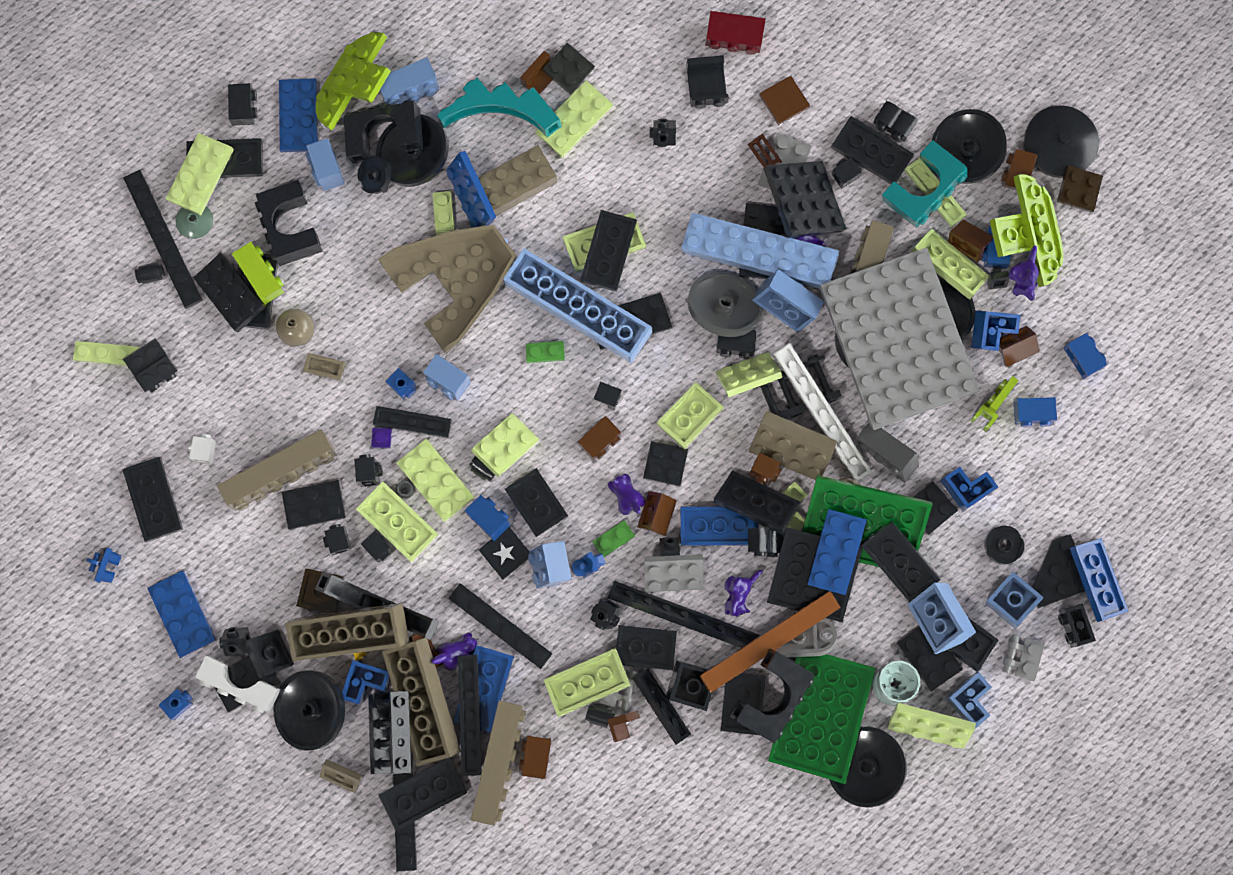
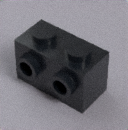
(367, 471)
(1076, 626)

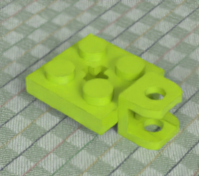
(992, 404)

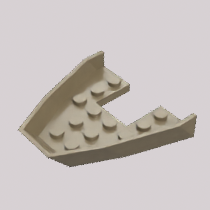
(468, 266)

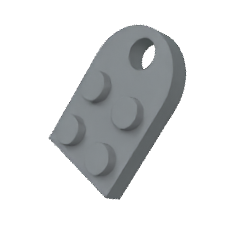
(811, 641)

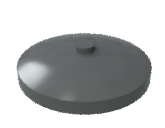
(724, 304)

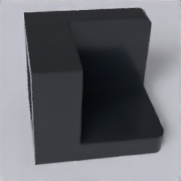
(608, 395)

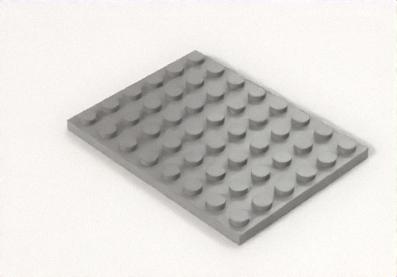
(899, 338)

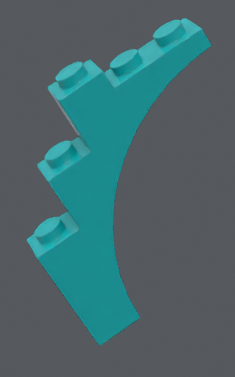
(502, 100)

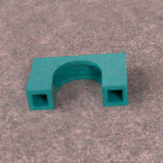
(917, 208)

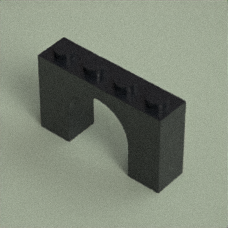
(360, 125)
(286, 247)
(795, 681)

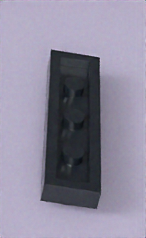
(412, 422)
(661, 706)

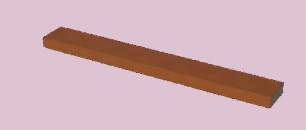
(773, 639)

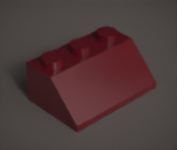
(735, 32)

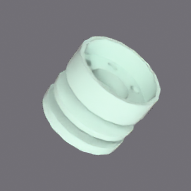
(899, 672)

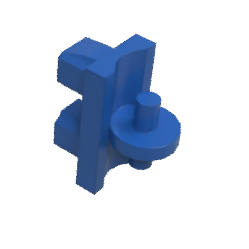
(108, 557)
(587, 564)

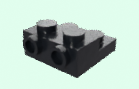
(151, 365)

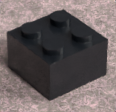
(687, 686)

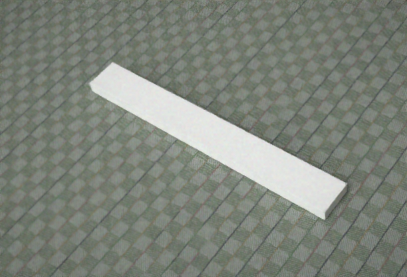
(821, 411)

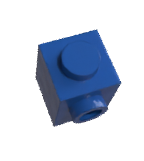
(401, 384)
(176, 703)

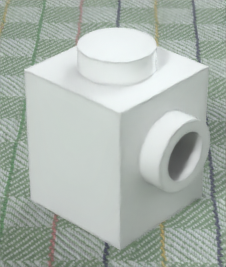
(202, 449)

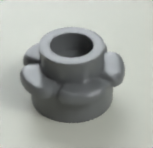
(405, 484)

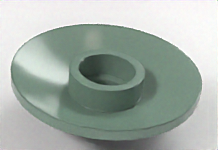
(196, 228)

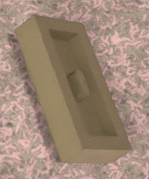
(324, 367)
(340, 776)

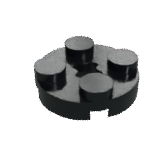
(383, 174)
(997, 536)

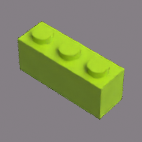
(258, 272)

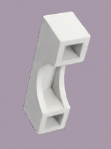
(215, 673)

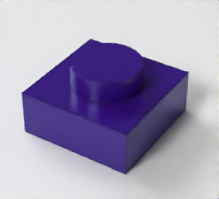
(381, 438)

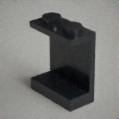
(706, 81)

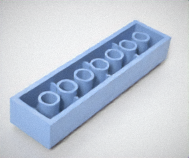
(759, 250)
(577, 305)

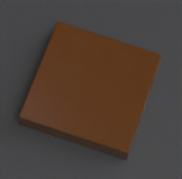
(784, 100)

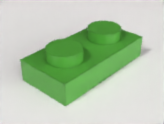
(545, 352)
(613, 539)

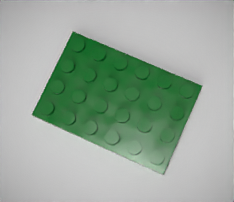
(868, 503)
(827, 720)

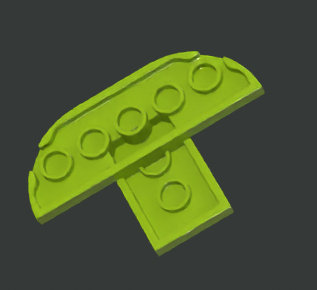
(352, 77)
(1033, 227)

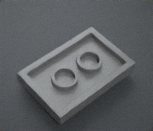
(789, 152)
(673, 573)

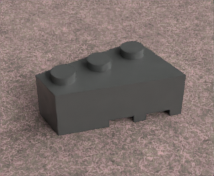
(888, 452)

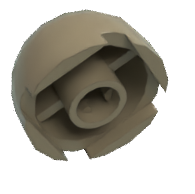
(295, 327)

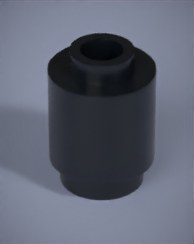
(149, 273)
(481, 469)
(598, 715)

